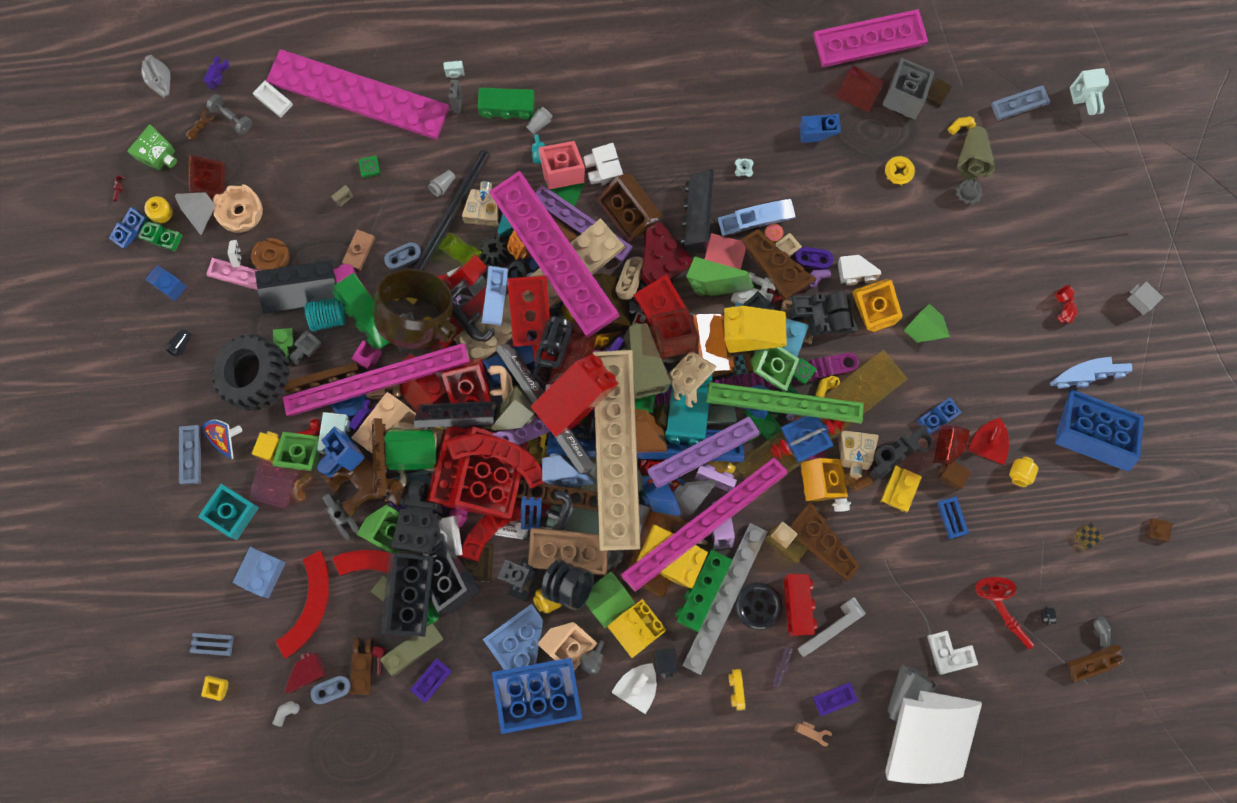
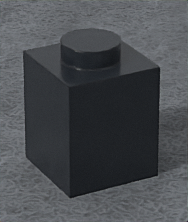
(666, 662)

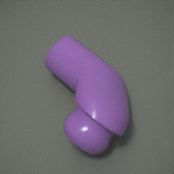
(820, 274)

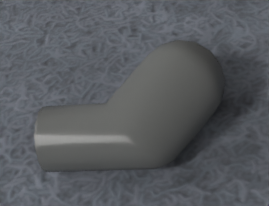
(1103, 630)

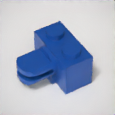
(340, 452)

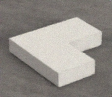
(946, 658)

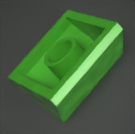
(297, 452)

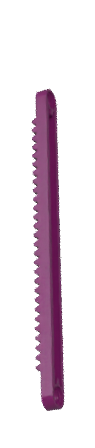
(825, 367)

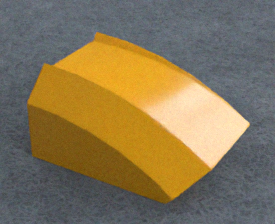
(878, 305)

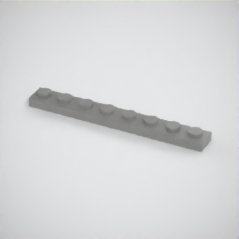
(725, 599)

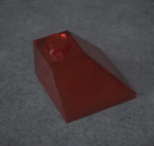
(951, 443)

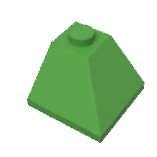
(775, 366)
(380, 528)

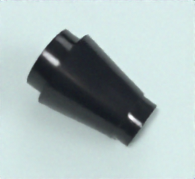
(178, 343)

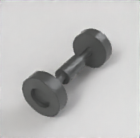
(216, 102)

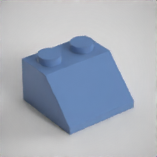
(562, 472)
(259, 572)

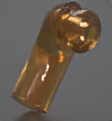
(297, 492)

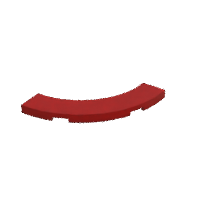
(499, 448)
(489, 526)
(361, 560)
(314, 609)

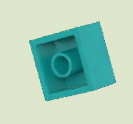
(228, 512)

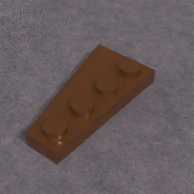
(823, 542)

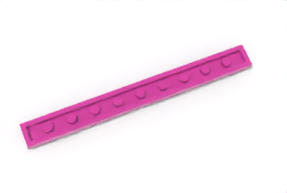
(376, 379)
(704, 524)

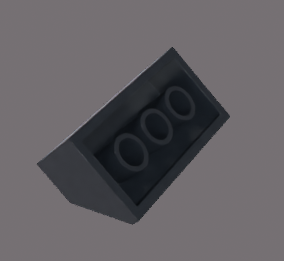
(698, 211)
(294, 286)
(406, 594)

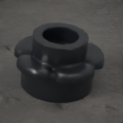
(1048, 616)

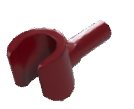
(379, 652)

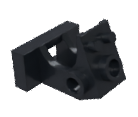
(520, 577)

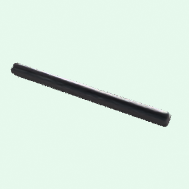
(452, 210)

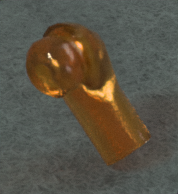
(856, 483)

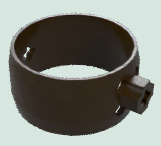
(409, 332)

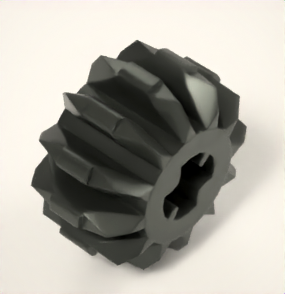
(494, 257)

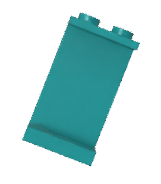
(685, 422)

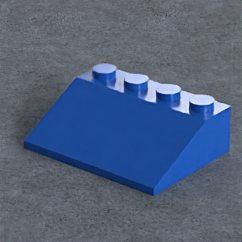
(1100, 430)
(536, 695)

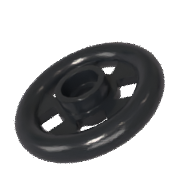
(750, 620)

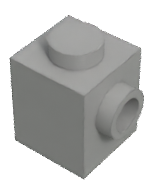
(1144, 297)

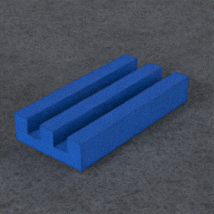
(532, 503)
(946, 521)

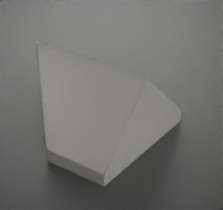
(197, 208)

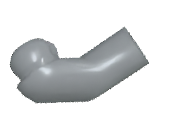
(283, 711)

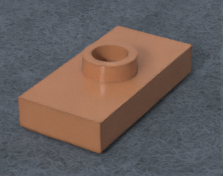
(358, 249)

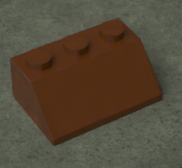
(629, 206)

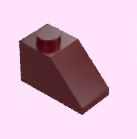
(305, 672)

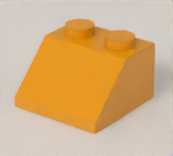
(823, 479)

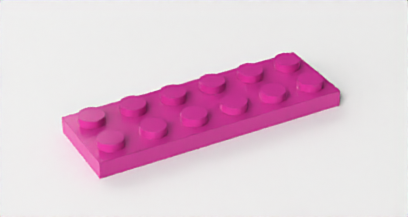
(870, 38)

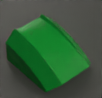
(410, 449)

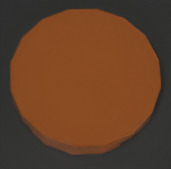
(270, 254)

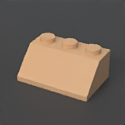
(391, 412)

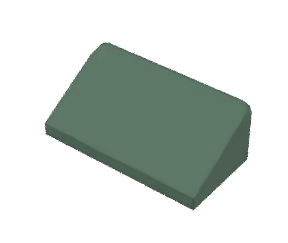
(721, 415)

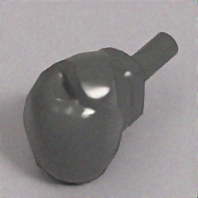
(592, 661)

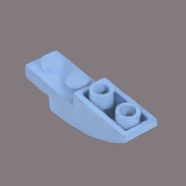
(756, 216)
(1090, 370)

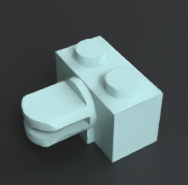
(1089, 89)

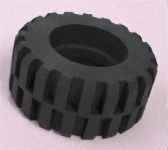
(231, 367)

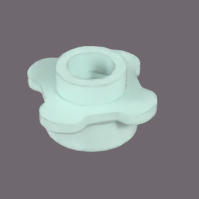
(748, 163)

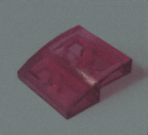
(273, 484)

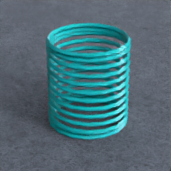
(325, 307)

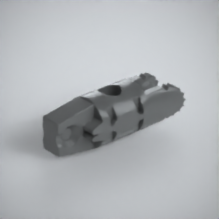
(333, 510)

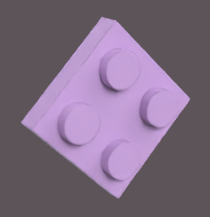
(724, 481)

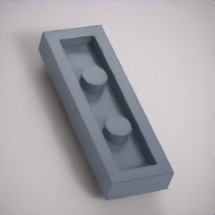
(1020, 103)
(189, 455)

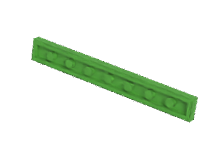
(785, 402)

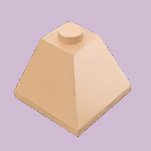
(567, 642)

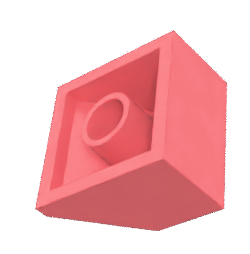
(561, 165)

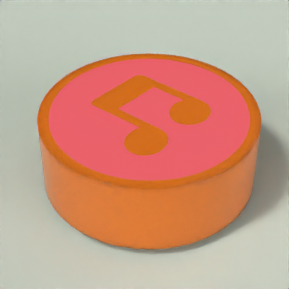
(774, 232)

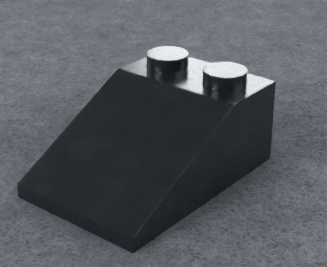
(450, 580)

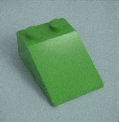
(717, 279)

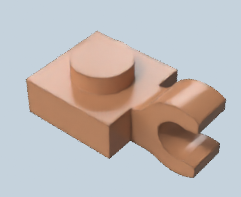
(808, 730)

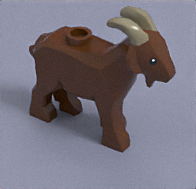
(363, 480)

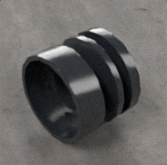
(567, 584)

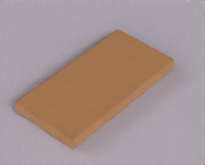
(573, 547)

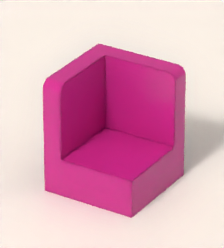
(366, 356)

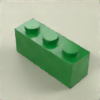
(506, 103)

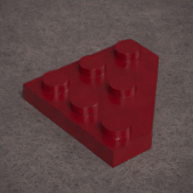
(662, 255)

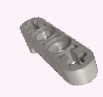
(852, 612)

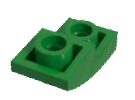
(160, 236)

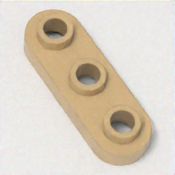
(629, 278)

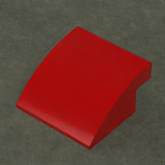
(474, 481)

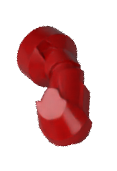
(1066, 296)

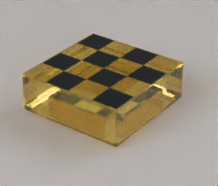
(1089, 536)

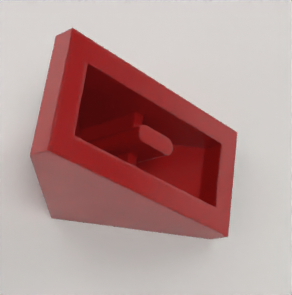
(470, 271)

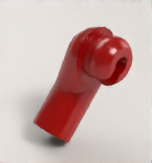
(314, 429)

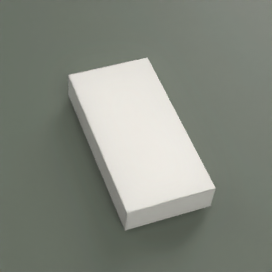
(272, 99)

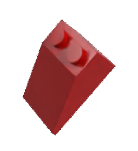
(467, 382)

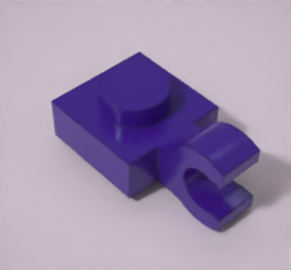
(214, 76)
(361, 416)

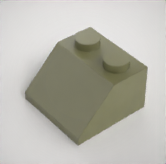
(514, 411)

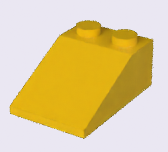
(754, 328)
(685, 568)

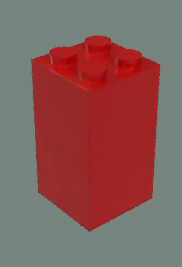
(574, 394)

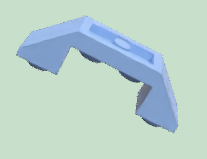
(494, 295)

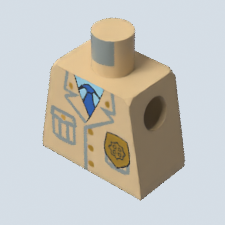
(481, 207)
(857, 451)

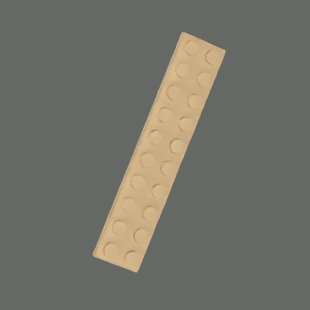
(594, 247)
(617, 457)

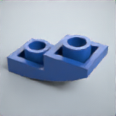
(131, 225)
(939, 415)

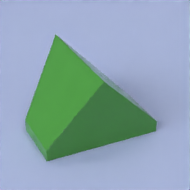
(927, 326)

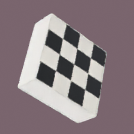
(234, 253)

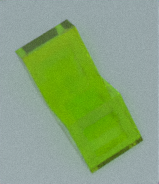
(457, 248)

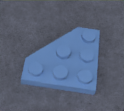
(517, 640)

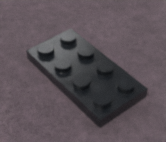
(455, 414)

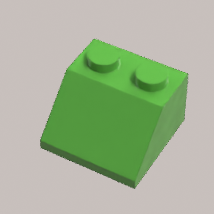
(609, 600)

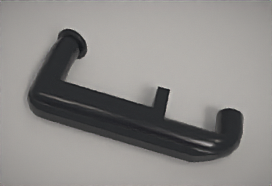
(464, 320)
(561, 517)

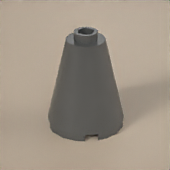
(908, 686)

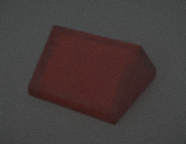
(860, 88)
(206, 176)

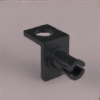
(586, 429)

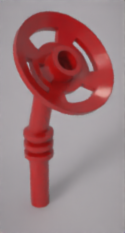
(998, 593)

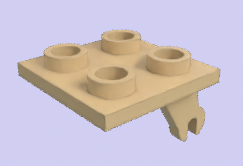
(689, 376)

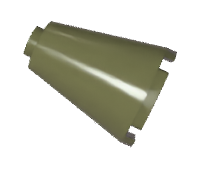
(976, 155)

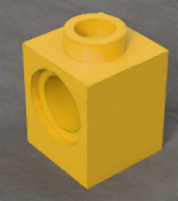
(266, 446)

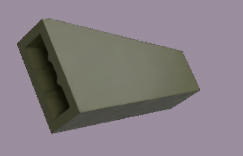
(649, 370)

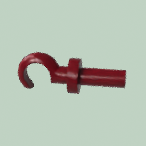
(117, 188)

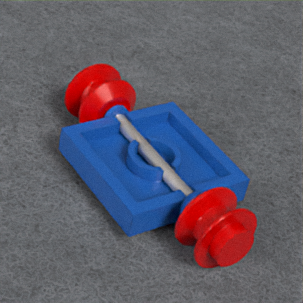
(806, 438)

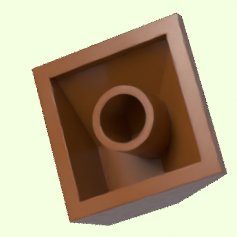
(649, 435)

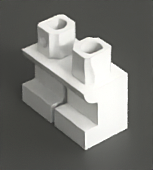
(606, 164)

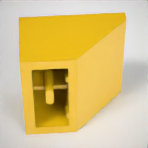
(637, 628)

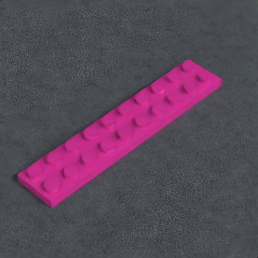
(358, 94)
(554, 254)

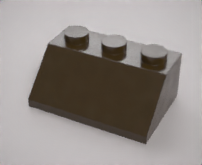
(608, 285)

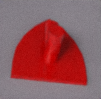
(991, 441)

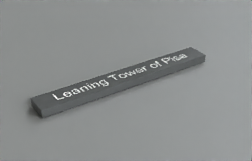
(534, 391)

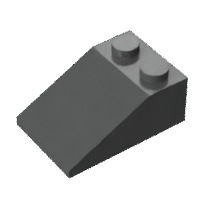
(908, 88)

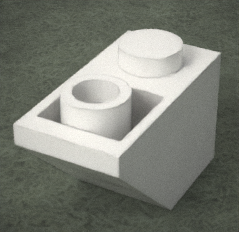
(857, 269)

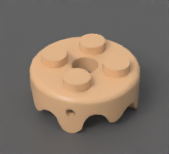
(231, 199)

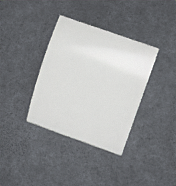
(932, 739)

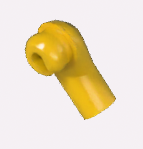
(826, 384)

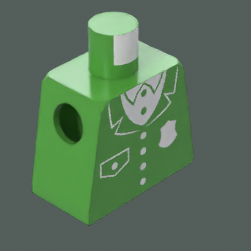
(153, 149)

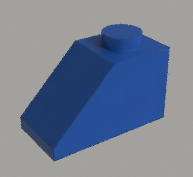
(166, 282)
(660, 499)

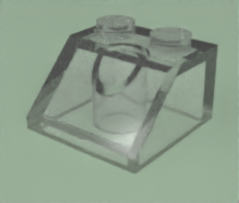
(693, 494)

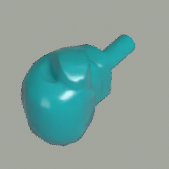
(535, 149)

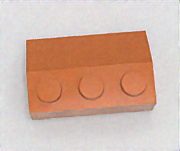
(712, 342)

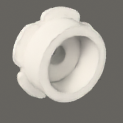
(841, 504)

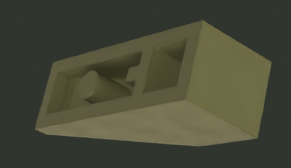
(411, 650)

